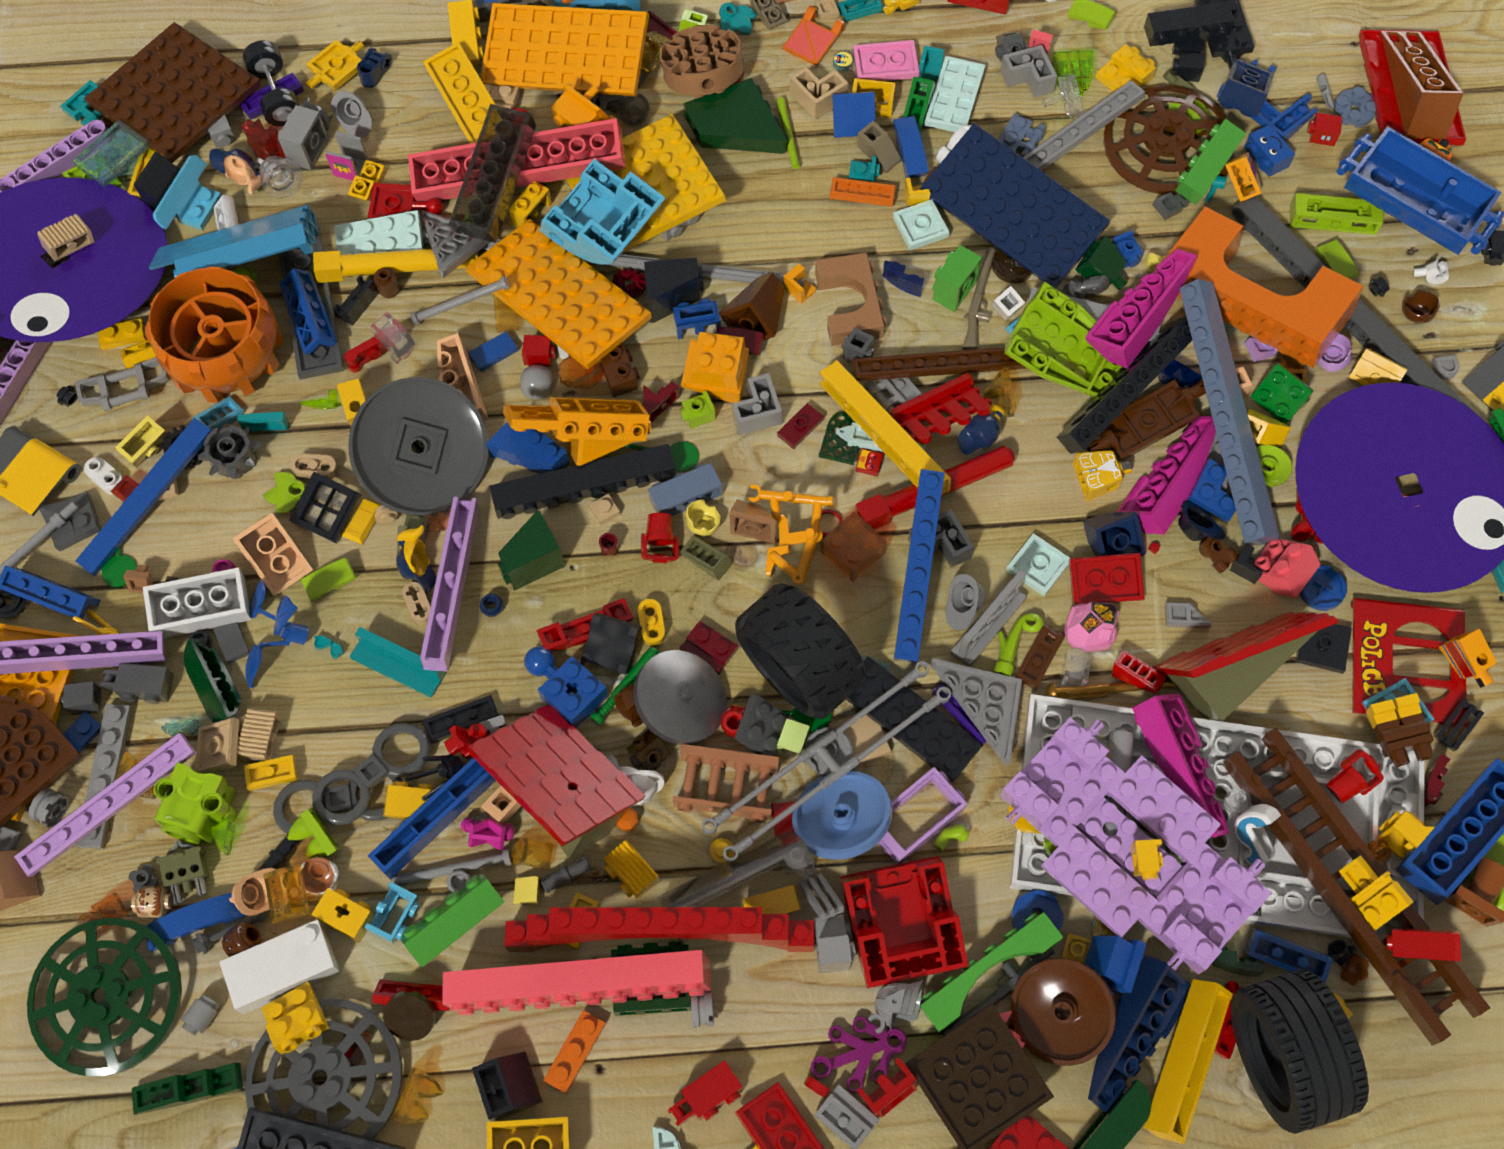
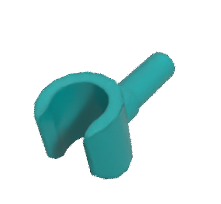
(1218, 183)

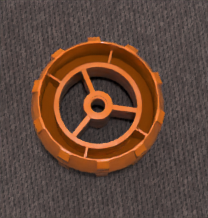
(228, 353)

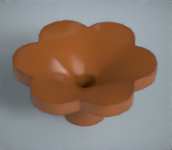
(1355, 970)

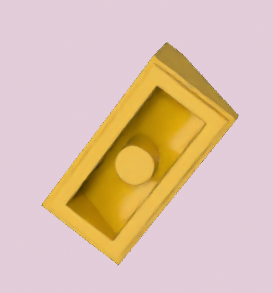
(137, 354)

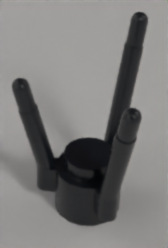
(447, 768)

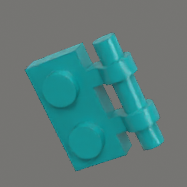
(78, 108)

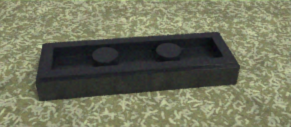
(463, 716)

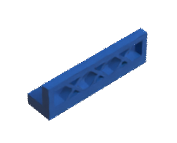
(311, 306)
(46, 592)

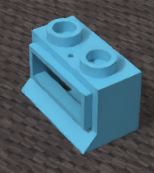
(384, 909)

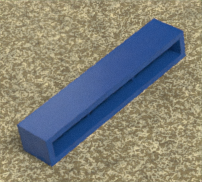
(431, 818)

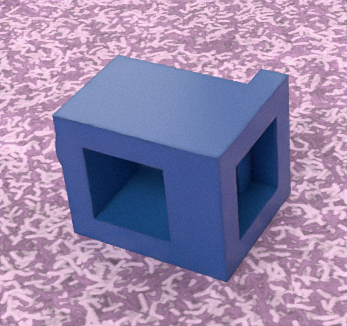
(1128, 248)

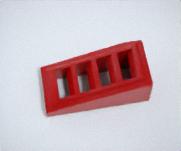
(1130, 670)

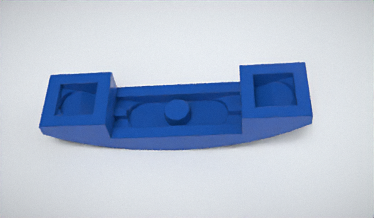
(194, 918)

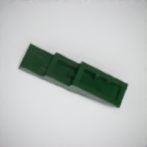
(186, 1088)

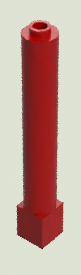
(879, 510)

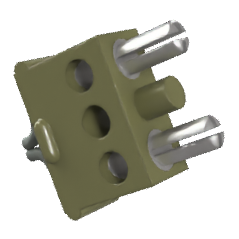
(177, 864)

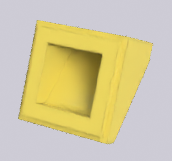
(527, 890)

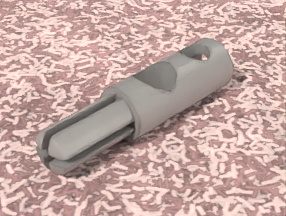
(1326, 94)

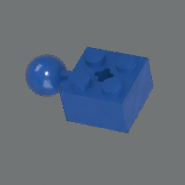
(562, 681)

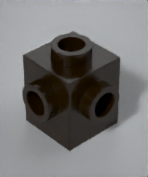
(647, 751)

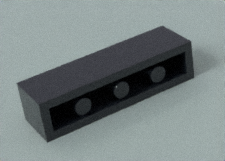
(1189, 24)

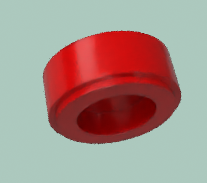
(816, 1086)

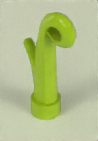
(1009, 646)

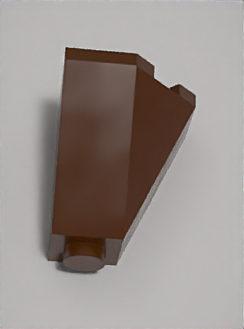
(756, 306)

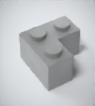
(1031, 67)
(760, 410)
(833, 944)

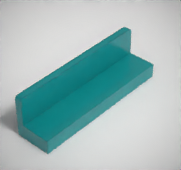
(395, 663)

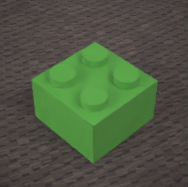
(956, 277)

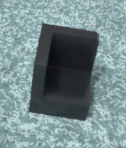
(1243, 565)

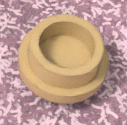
(385, 515)

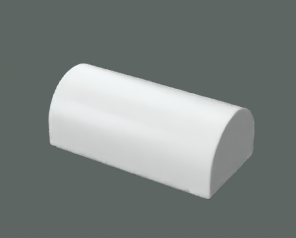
(225, 212)

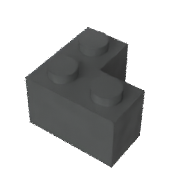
(951, 539)

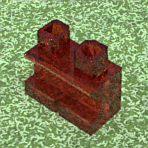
(262, 140)

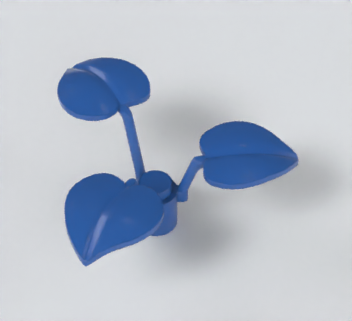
(288, 631)

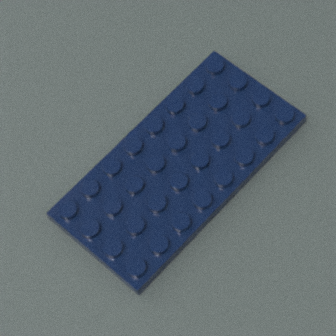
(1015, 206)

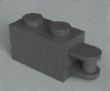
(139, 682)

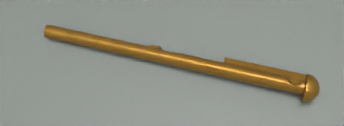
(1095, 690)

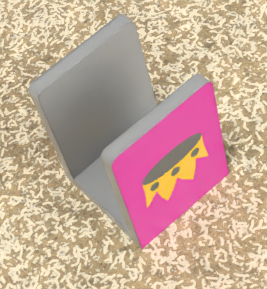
(352, 152)

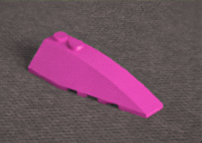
(1135, 318)
(1164, 490)
(1175, 748)

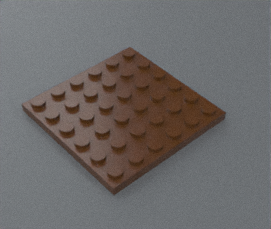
(173, 91)

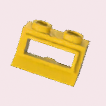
(883, 91)
(527, 202)
(1403, 833)

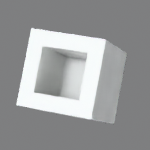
(1008, 303)

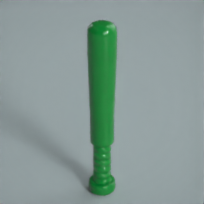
(629, 679)

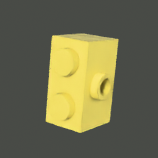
(141, 441)

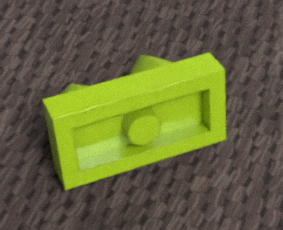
(310, 824)

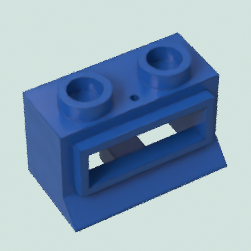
(696, 316)

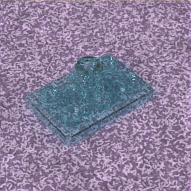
(111, 153)

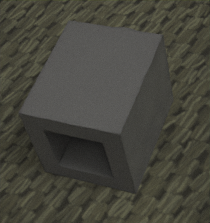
(82, 698)

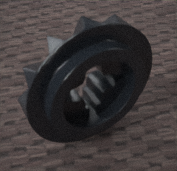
(11, 610)

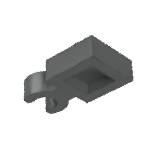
(1170, 205)

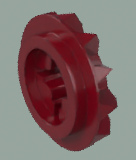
(639, 282)

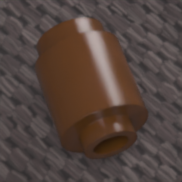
(386, 282)

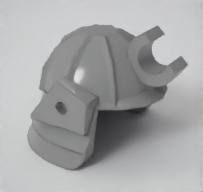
(898, 1001)

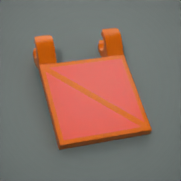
(811, 40)

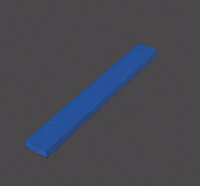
(143, 497)

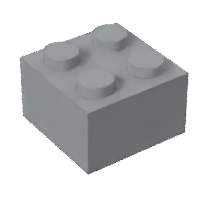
(303, 136)

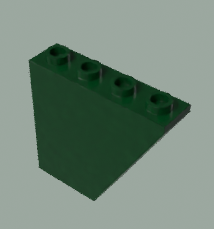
(736, 120)

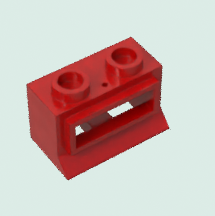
(891, 1091)

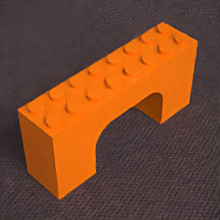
(1293, 324)

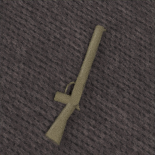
(973, 315)

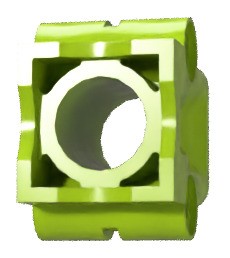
(193, 804)

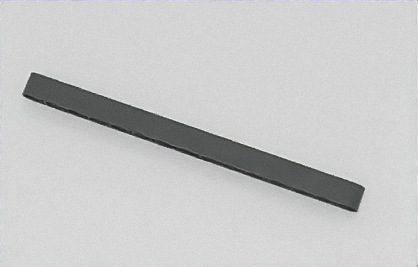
(1363, 324)

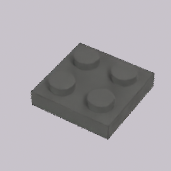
(761, 726)

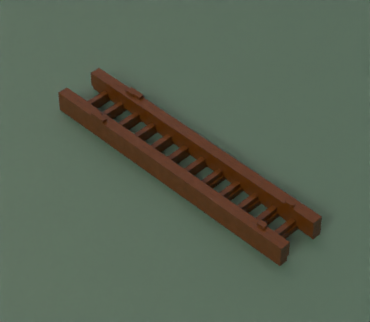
(1333, 895)

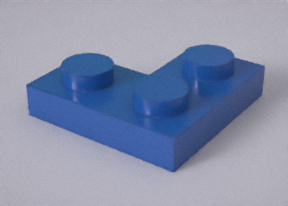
(1208, 494)

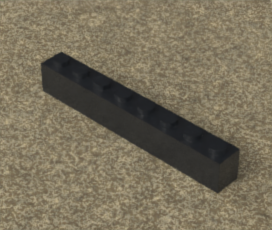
(583, 481)

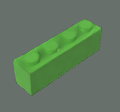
(1210, 161)
(451, 919)

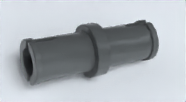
(565, 874)

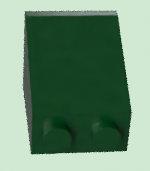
(530, 553)

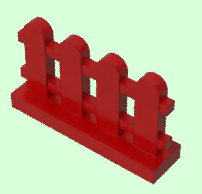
(940, 399)

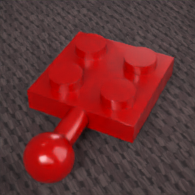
(396, 199)

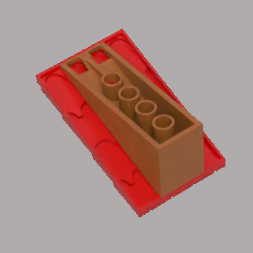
(1412, 85)

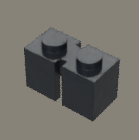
(1188, 60)

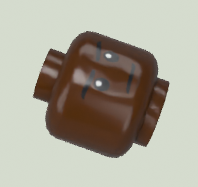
(240, 938)

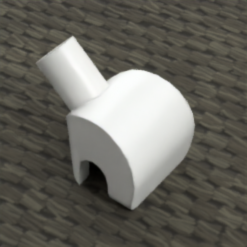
(1435, 272)

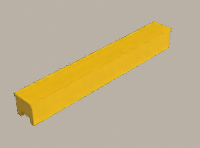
(878, 424)

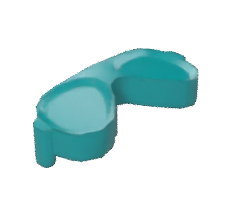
(322, 642)

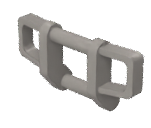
(103, 381)

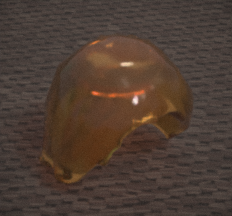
(577, 376)

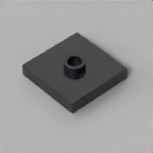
(1327, 649)

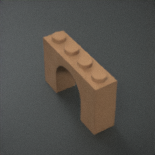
(856, 273)

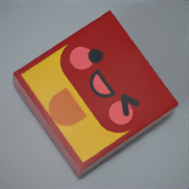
(869, 462)

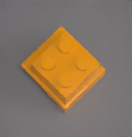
(577, 109)
(717, 366)

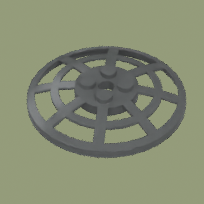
(338, 1070)

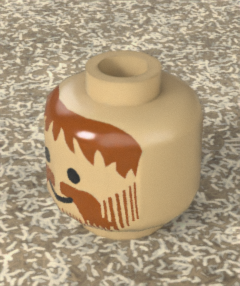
(151, 902)

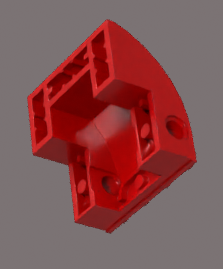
(903, 921)

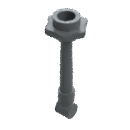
(203, 942)

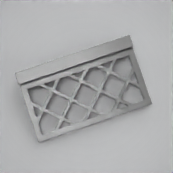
(990, 621)

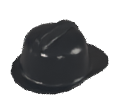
(1198, 524)

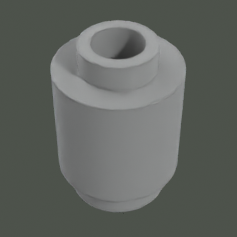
(199, 1015)

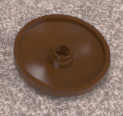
(1063, 1011)

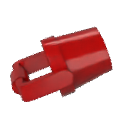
(659, 533)
(1350, 782)

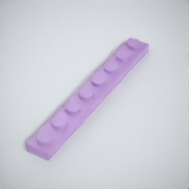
(104, 805)

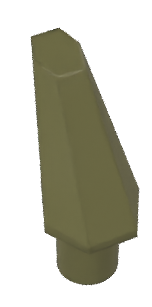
(1177, 81)

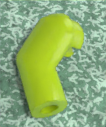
(949, 833)

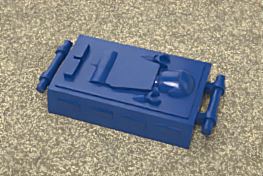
(1422, 190)

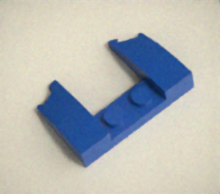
(1287, 122)

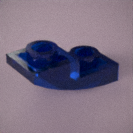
(896, 275)

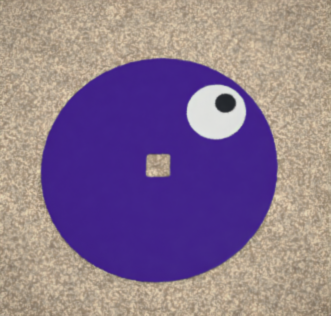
(97, 282)
(1357, 510)

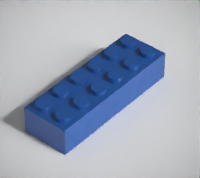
(1459, 837)

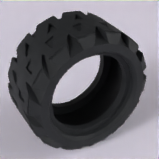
(800, 650)

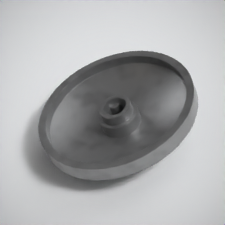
(679, 697)

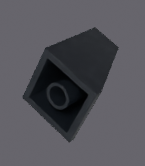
(671, 284)

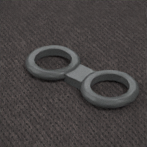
(370, 774)
(335, 800)

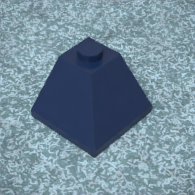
(1115, 534)

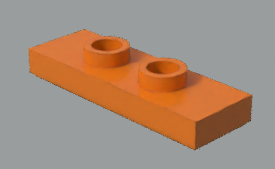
(862, 191)

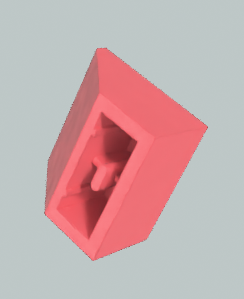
(1286, 566)

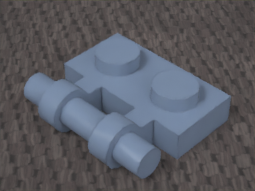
(1017, 130)

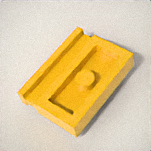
(1375, 369)
(1381, 901)

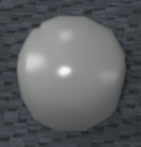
(536, 382)

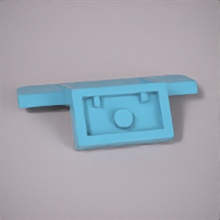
(187, 198)

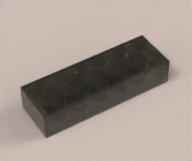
(493, 173)

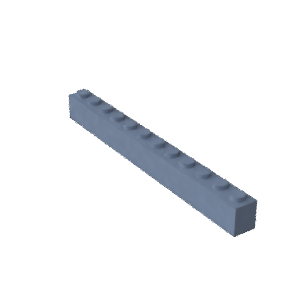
(1229, 413)

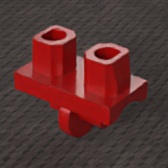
(463, 737)

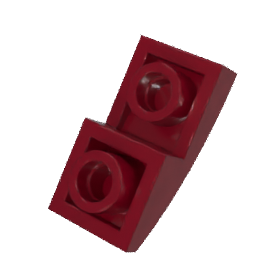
(752, 339)
(1433, 781)

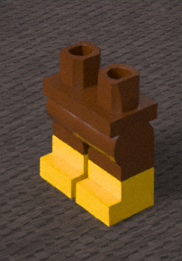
(1401, 729)

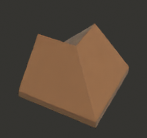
(752, 521)

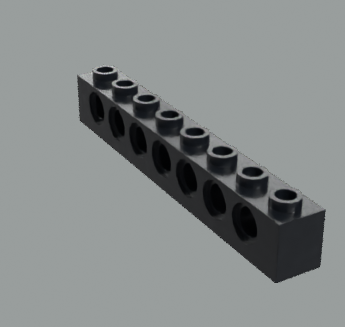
(1126, 386)

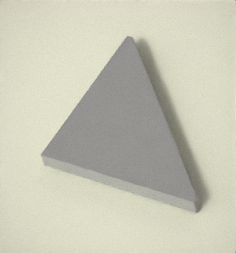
(449, 247)
(987, 699)

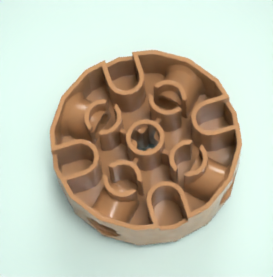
(701, 60)

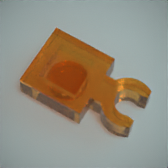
(106, 908)

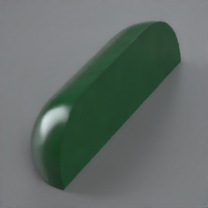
(211, 681)
(1120, 1122)

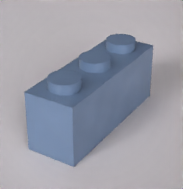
(682, 489)

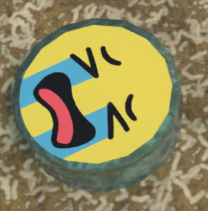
(843, 61)

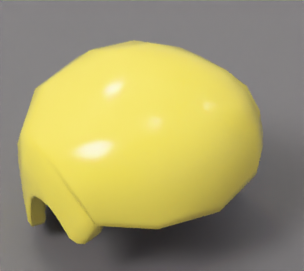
(702, 518)

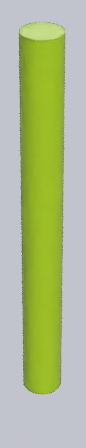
(787, 128)

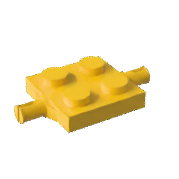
(334, 65)

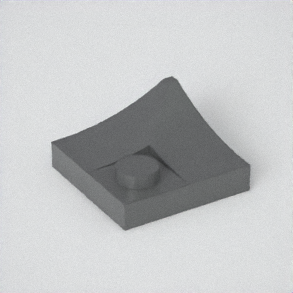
(78, 526)

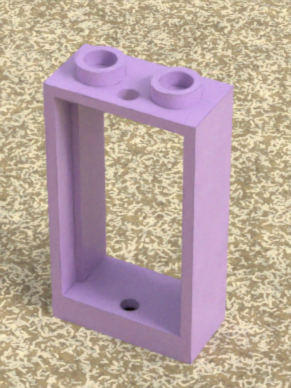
(954, 796)

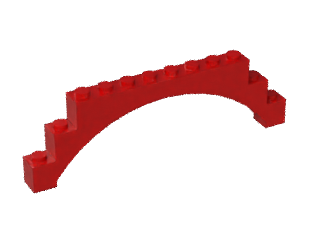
(731, 924)

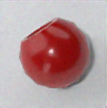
(731, 719)

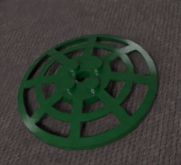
(117, 998)

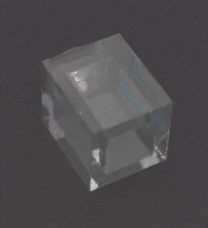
(1076, 667)

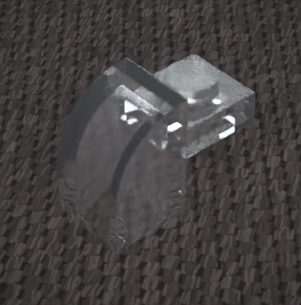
(393, 337)

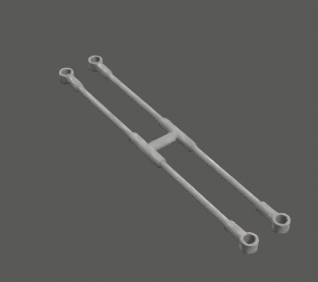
(819, 748)

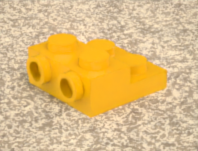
(1126, 66)
(294, 1018)

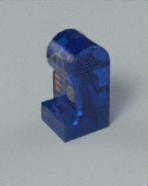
(1180, 373)

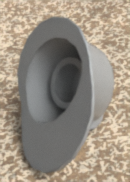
(352, 113)
(963, 601)

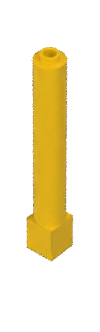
(333, 266)

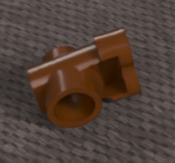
(1219, 554)

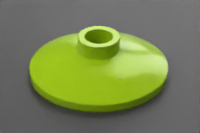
(1277, 462)

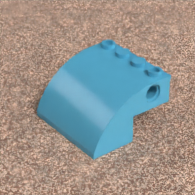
(601, 214)

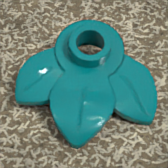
(738, 19)

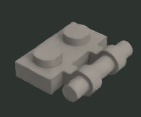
(900, 389)

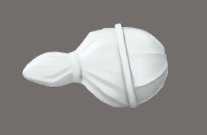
(647, 781)

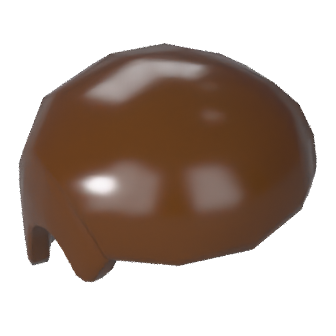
(1421, 307)

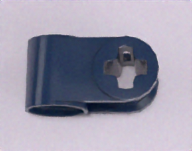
(373, 67)

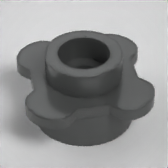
(147, 872)

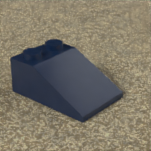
(1245, 88)

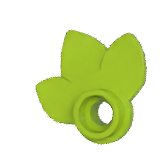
(283, 493)

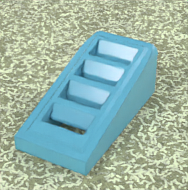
(213, 412)

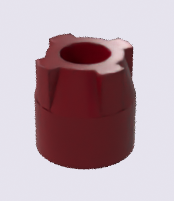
(608, 539)

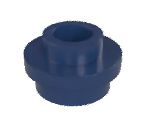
(489, 599)

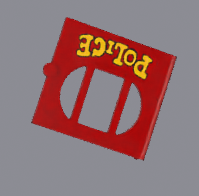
(1373, 651)

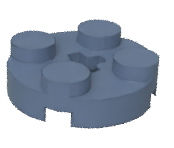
(1358, 98)

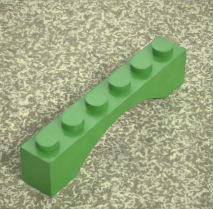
(1033, 939)

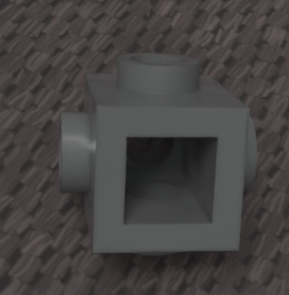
(1009, 43)
(857, 345)

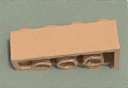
(457, 370)

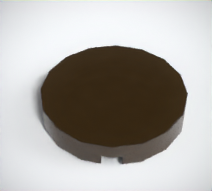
(1008, 269)
(409, 1015)

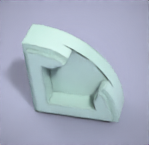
(664, 1139)

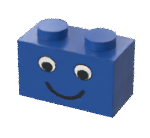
(1269, 150)

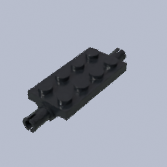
(1236, 43)

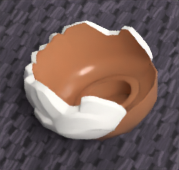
(319, 875)

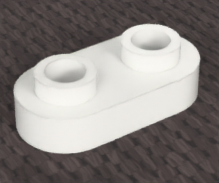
(102, 474)

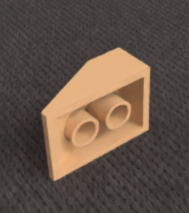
(273, 554)

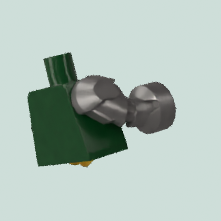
(1100, 268)

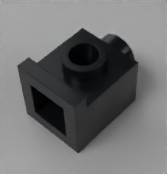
(1494, 250)

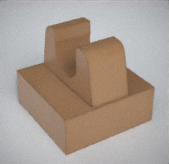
(138, 579)

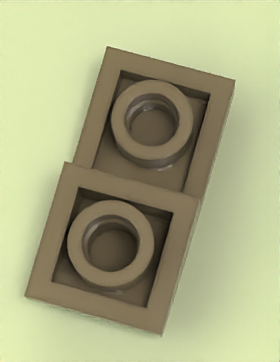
(769, 12)

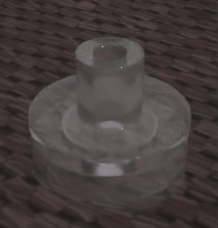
(1237, 801)

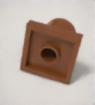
(1481, 893)

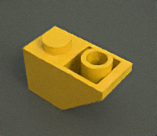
(1267, 430)
(403, 800)

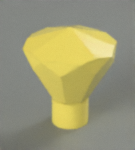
(1152, 261)

